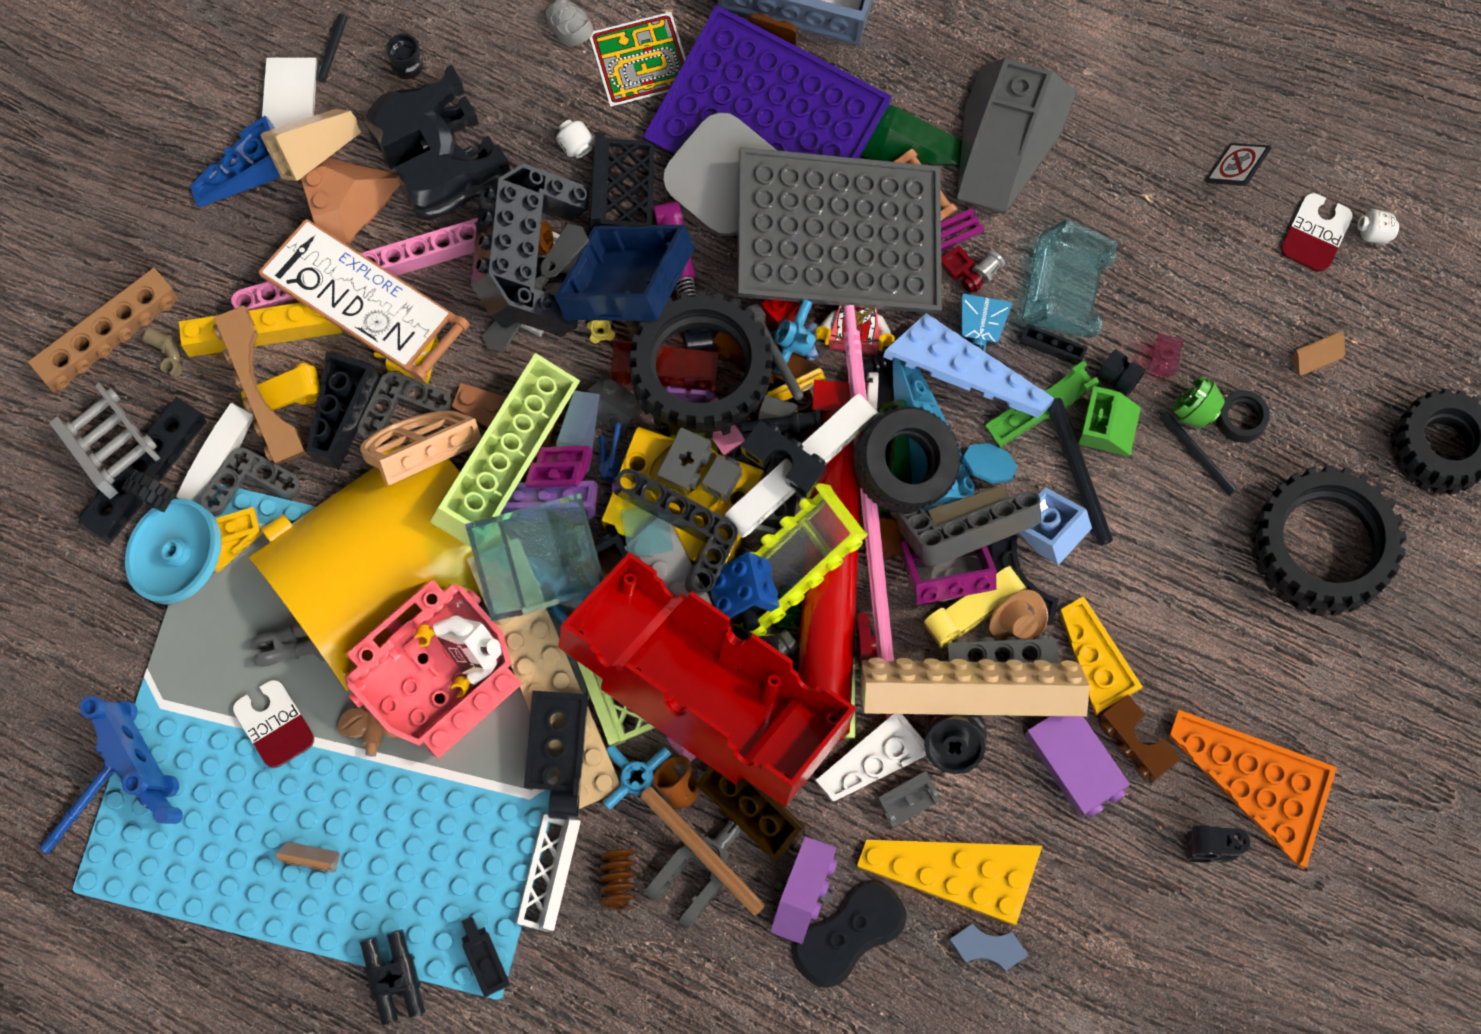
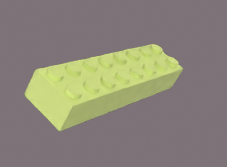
(506, 447)

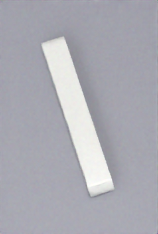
(825, 442)

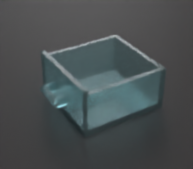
(535, 557)

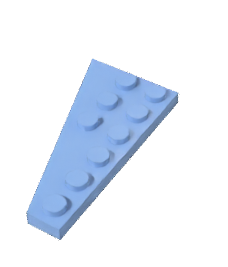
(965, 365)

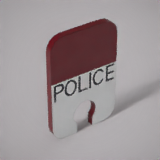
(1314, 239)
(279, 730)

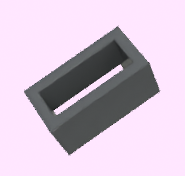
(775, 408)

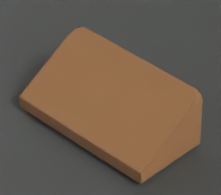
(1319, 353)
(308, 857)

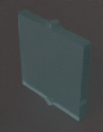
(645, 533)

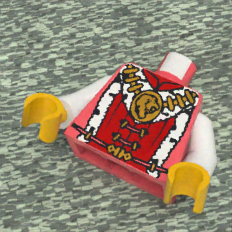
(872, 328)

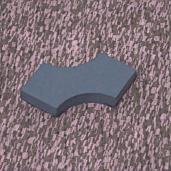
(975, 945)

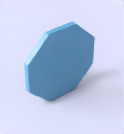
(990, 463)

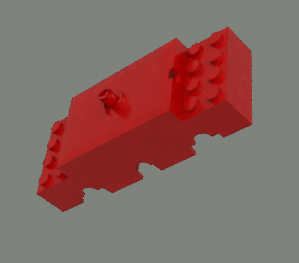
(703, 685)

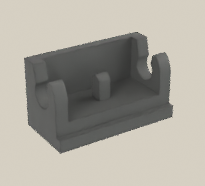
(908, 799)

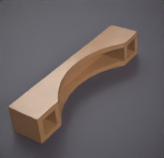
(239, 336)

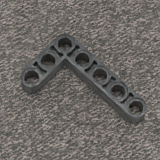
(969, 532)

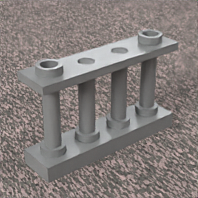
(80, 446)

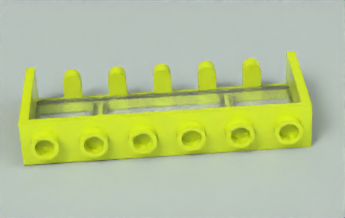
(807, 550)

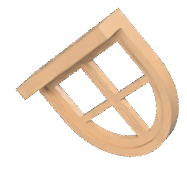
(423, 451)

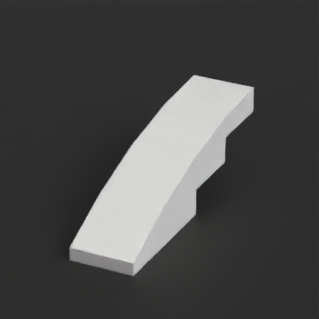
(223, 439)

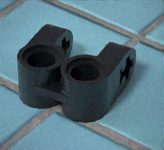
(1209, 844)

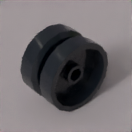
(955, 742)

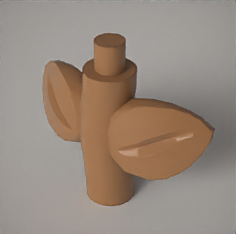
(358, 723)

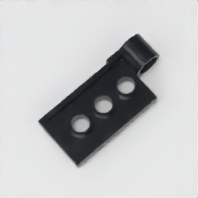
(565, 794)

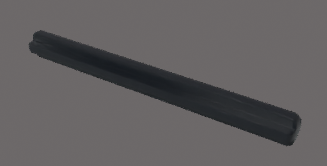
(1080, 472)

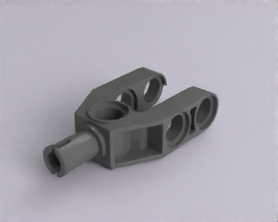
(681, 860)

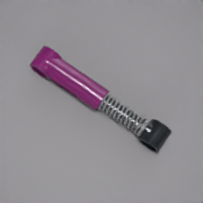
(694, 338)

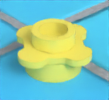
(596, 336)

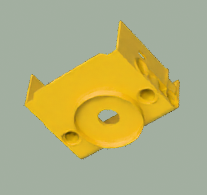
(648, 454)

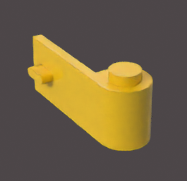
(297, 386)

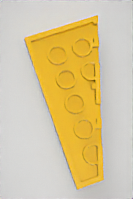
(972, 875)

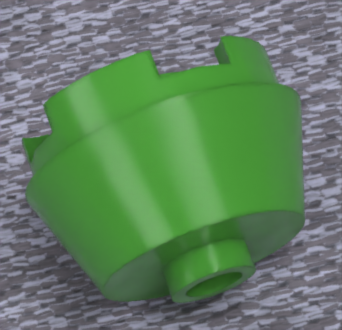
(1200, 403)

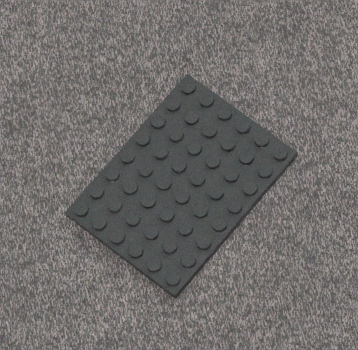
(839, 231)

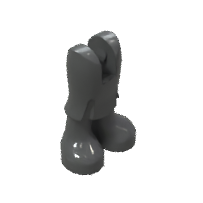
(286, 646)

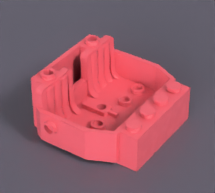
(403, 691)

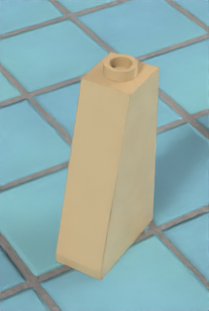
(308, 142)

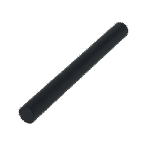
(1198, 453)

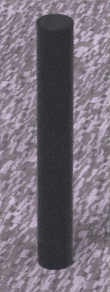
(331, 48)

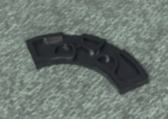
(1005, 555)

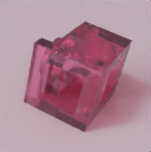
(1166, 346)

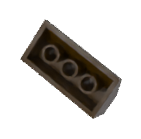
(754, 812)

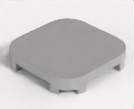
(706, 171)

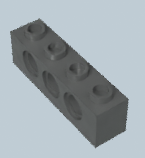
(1040, 646)

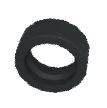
(1252, 400)

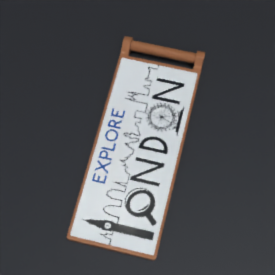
(361, 298)

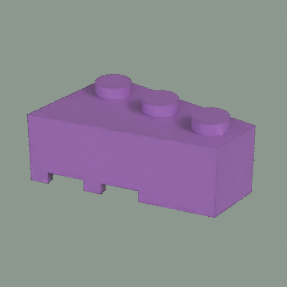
(803, 890)

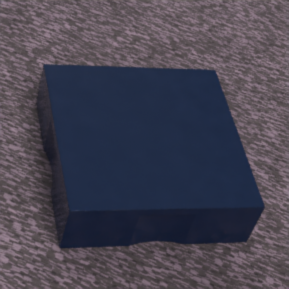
(625, 273)

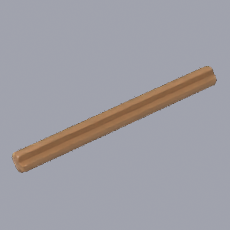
(702, 851)

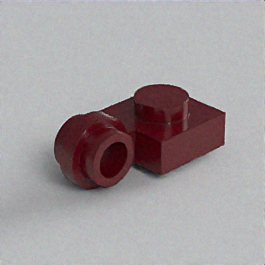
(958, 264)

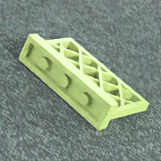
(608, 713)

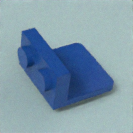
(744, 584)

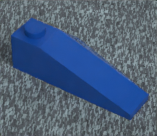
(240, 168)

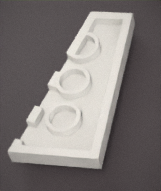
(876, 756)

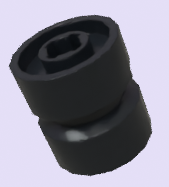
(404, 56)
(1121, 372)

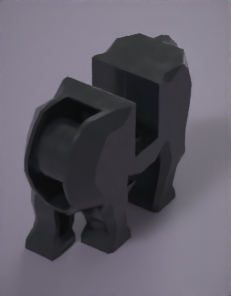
(421, 146)

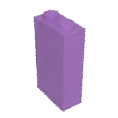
(1078, 763)

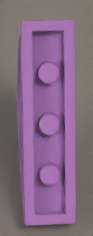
(526, 497)

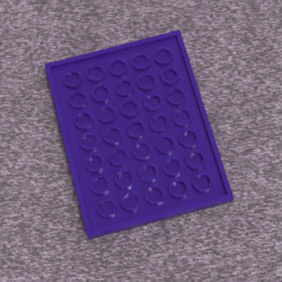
(772, 88)

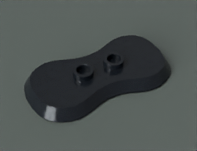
(866, 919)

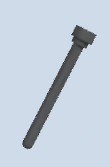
(777, 356)

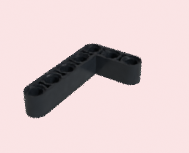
(684, 521)

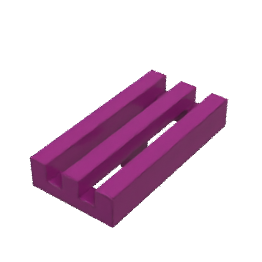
(974, 221)

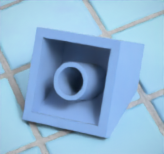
(1060, 528)

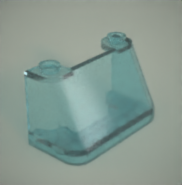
(1067, 279)

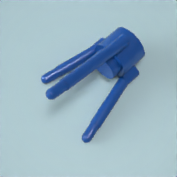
(610, 467)

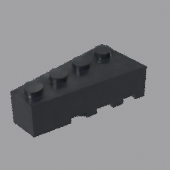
(340, 406)

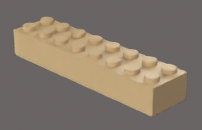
(974, 687)

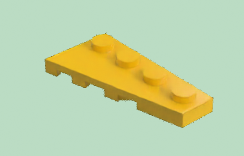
(1100, 659)

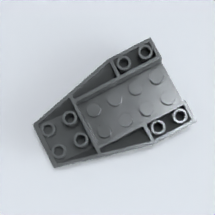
(1009, 130)

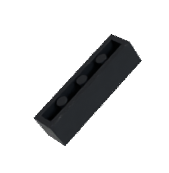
(1053, 344)

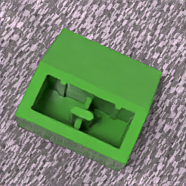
(1109, 422)

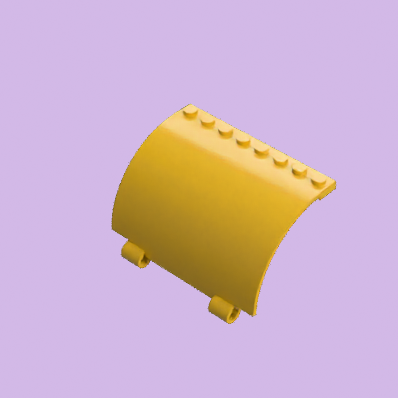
(363, 558)

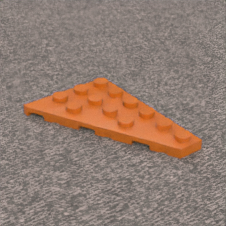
(1268, 782)

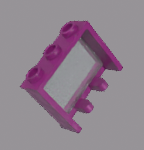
(955, 578)

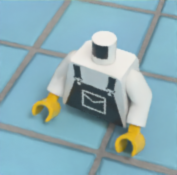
(468, 646)

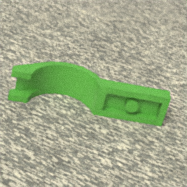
(1014, 422)

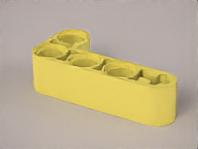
(971, 609)

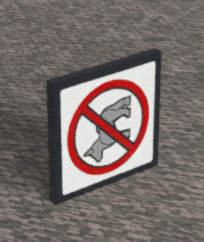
(1238, 164)

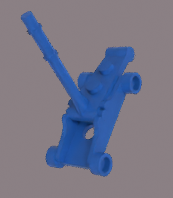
(126, 756)

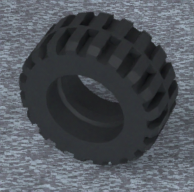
(1420, 460)

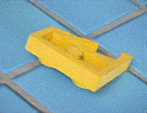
(237, 533)

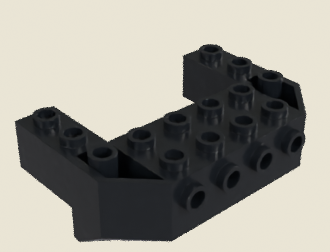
(510, 242)

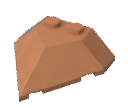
(346, 196)

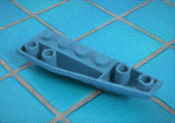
(912, 387)

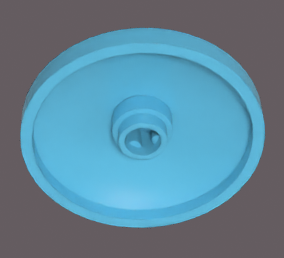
(173, 552)

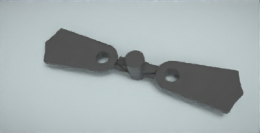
(562, 252)

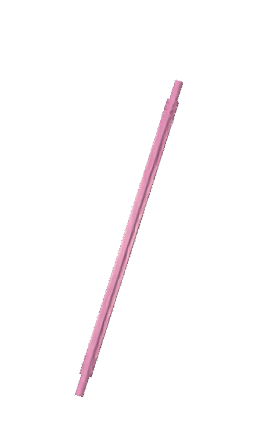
(869, 509)

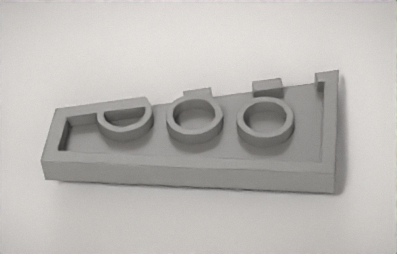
(674, 567)

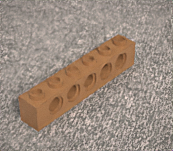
(106, 317)

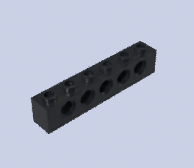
(174, 444)

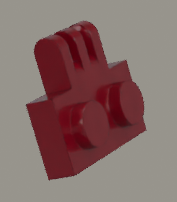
(865, 641)

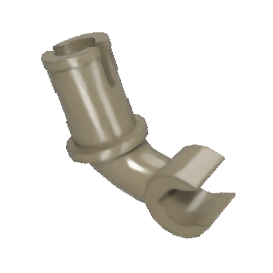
(169, 347)

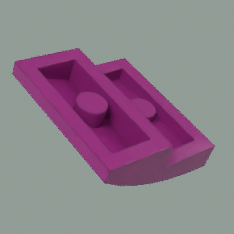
(559, 467)

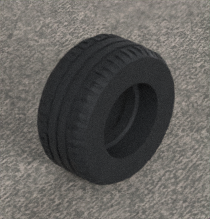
(935, 440)

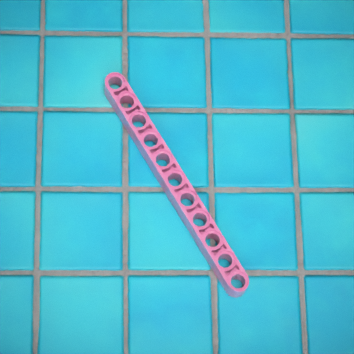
(381, 256)

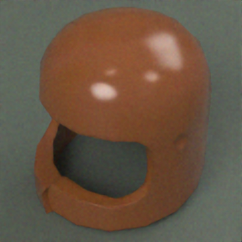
(684, 791)

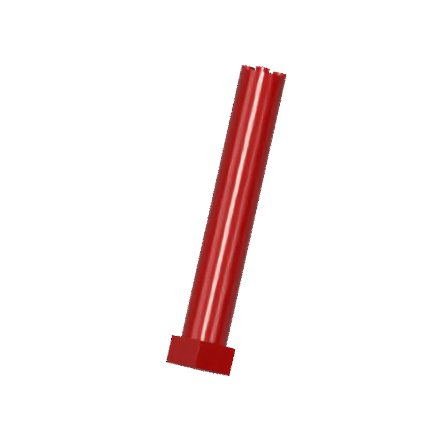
(830, 607)

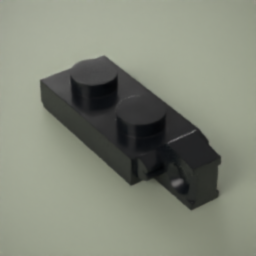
(484, 959)

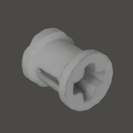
(989, 265)

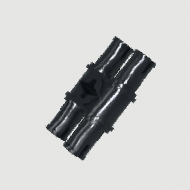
(402, 965)

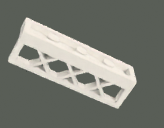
(557, 877)

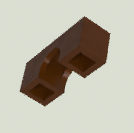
(1150, 760)

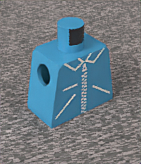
(983, 319)

